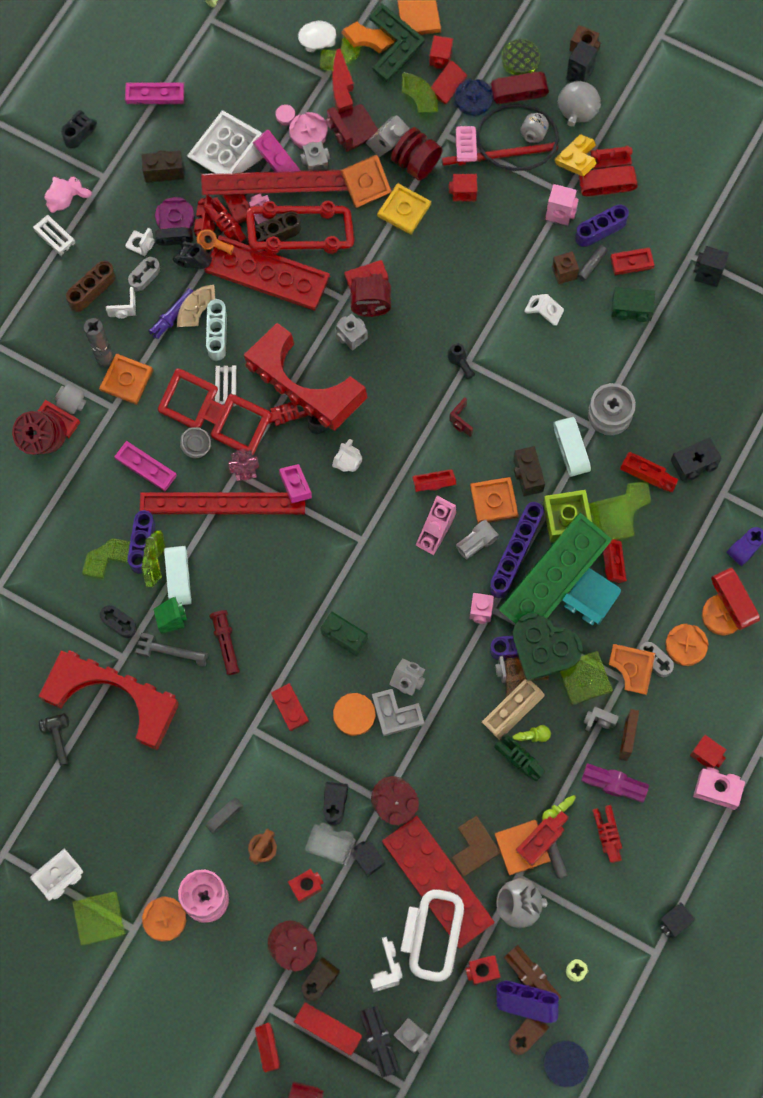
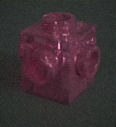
(243, 465)

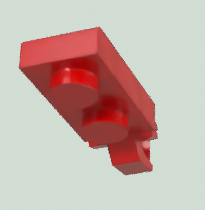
(648, 472)
(542, 838)

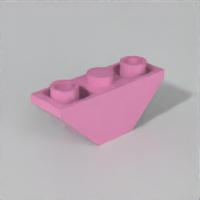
(436, 525)

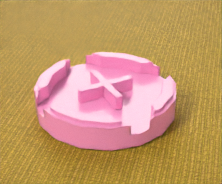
(307, 129)

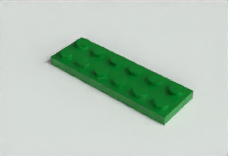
(557, 570)

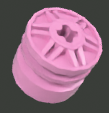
(201, 884)

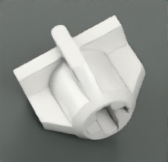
(347, 458)

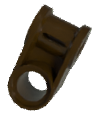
(322, 976)

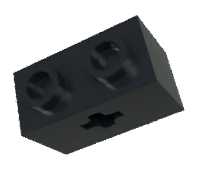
(581, 62)
(710, 266)
(702, 451)

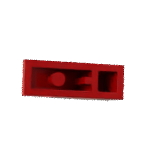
(328, 1029)

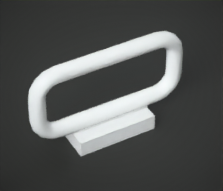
(414, 933)

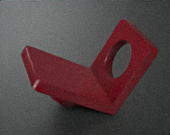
(459, 424)

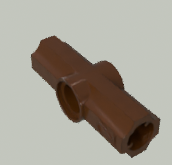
(527, 971)

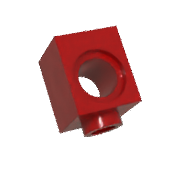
(441, 52)
(463, 187)
(709, 753)
(301, 894)
(493, 971)

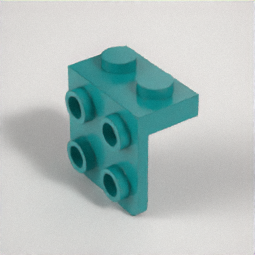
(592, 597)

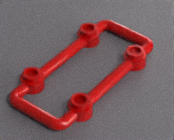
(274, 245)

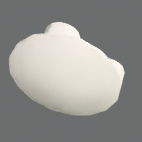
(317, 35)

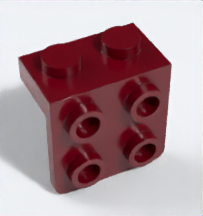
(351, 127)

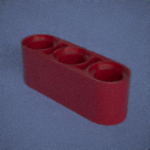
(519, 87)

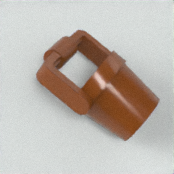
(262, 847)

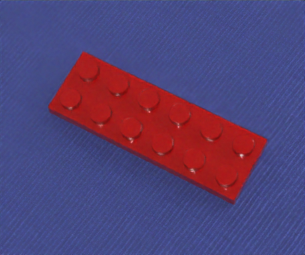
(269, 274)
(430, 870)

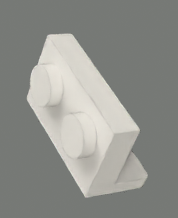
(57, 875)

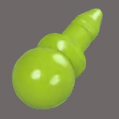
(540, 733)
(563, 806)

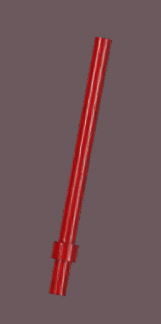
(503, 153)

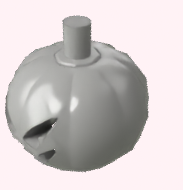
(579, 102)
(520, 903)

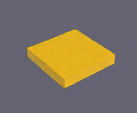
(404, 208)

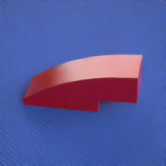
(341, 84)

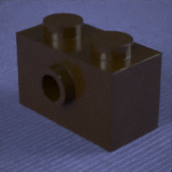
(162, 166)
(528, 471)

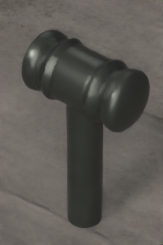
(54, 725)

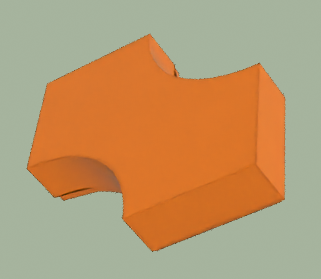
(362, 36)

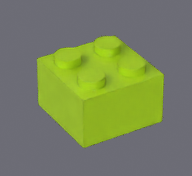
(562, 509)

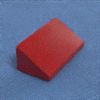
(448, 81)
(267, 1047)

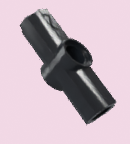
(379, 1041)

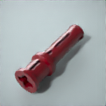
(223, 633)

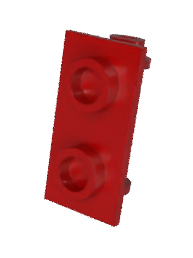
(612, 157)
(205, 222)

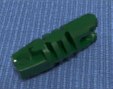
(519, 757)

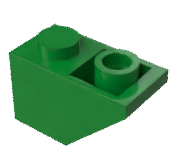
(170, 616)

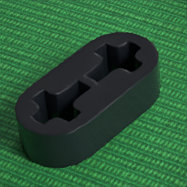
(173, 236)
(115, 625)

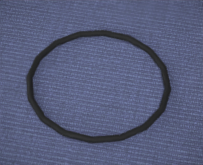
(517, 168)

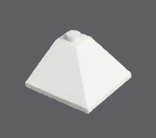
(227, 146)

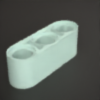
(216, 321)
(572, 446)
(178, 574)

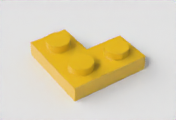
(575, 156)

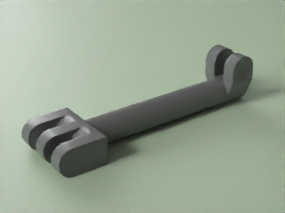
(150, 646)

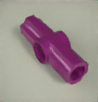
(615, 783)

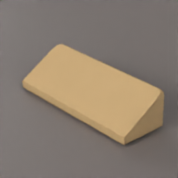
(513, 708)

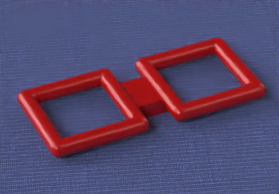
(214, 411)

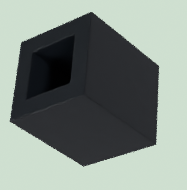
(368, 858)
(676, 921)

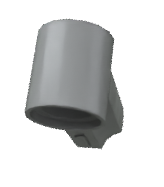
(481, 536)

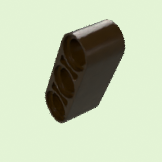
(280, 224)

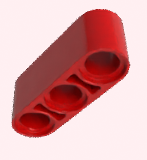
(608, 181)
(735, 598)

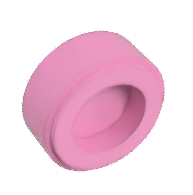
(285, 114)

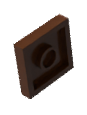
(628, 735)

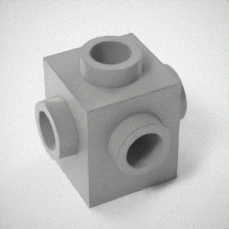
(315, 156)
(351, 331)
(408, 677)

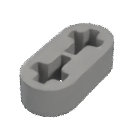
(142, 272)
(661, 657)

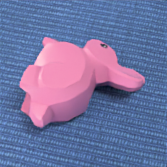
(62, 191)

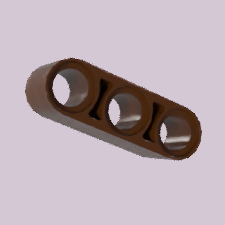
(88, 295)

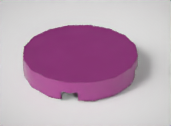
(174, 213)

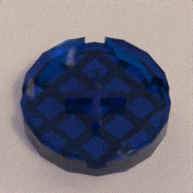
(473, 97)
(566, 1064)

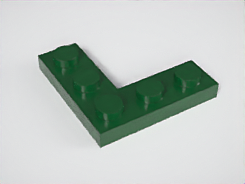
(406, 40)

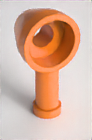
(201, 239)

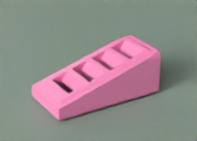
(466, 143)

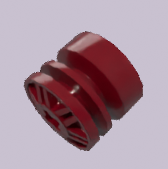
(416, 153)
(49, 428)

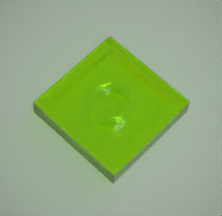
(613, 517)
(586, 679)
(98, 918)

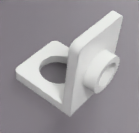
(146, 242)
(546, 307)
(123, 311)

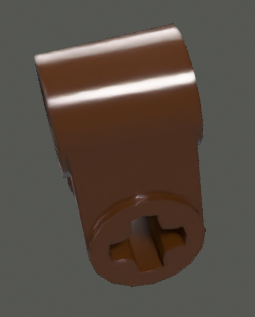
(530, 1032)

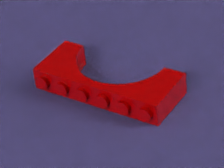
(329, 405)
(73, 674)

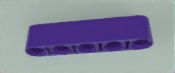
(517, 540)

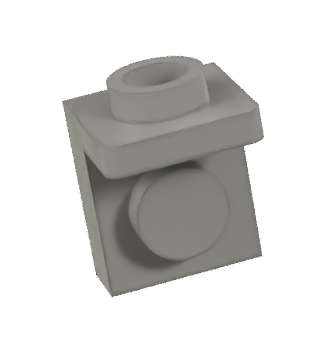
(603, 718)
(412, 1036)

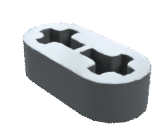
(224, 815)

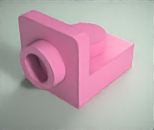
(258, 200)
(481, 608)

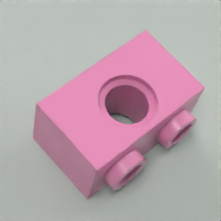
(561, 205)
(706, 790)

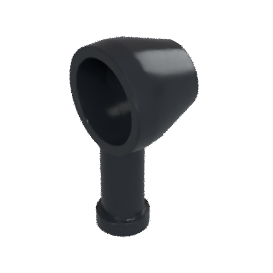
(460, 359)

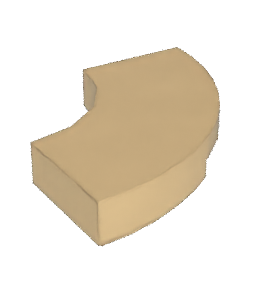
(194, 306)

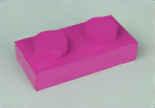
(295, 483)

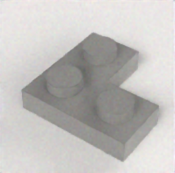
(393, 719)

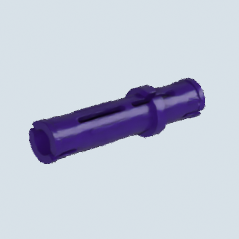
(166, 320)

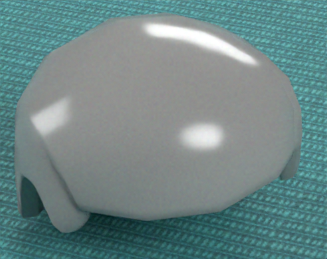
(195, 442)

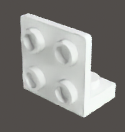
(382, 979)

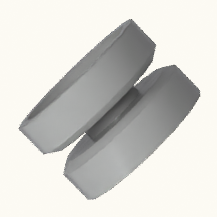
(611, 409)

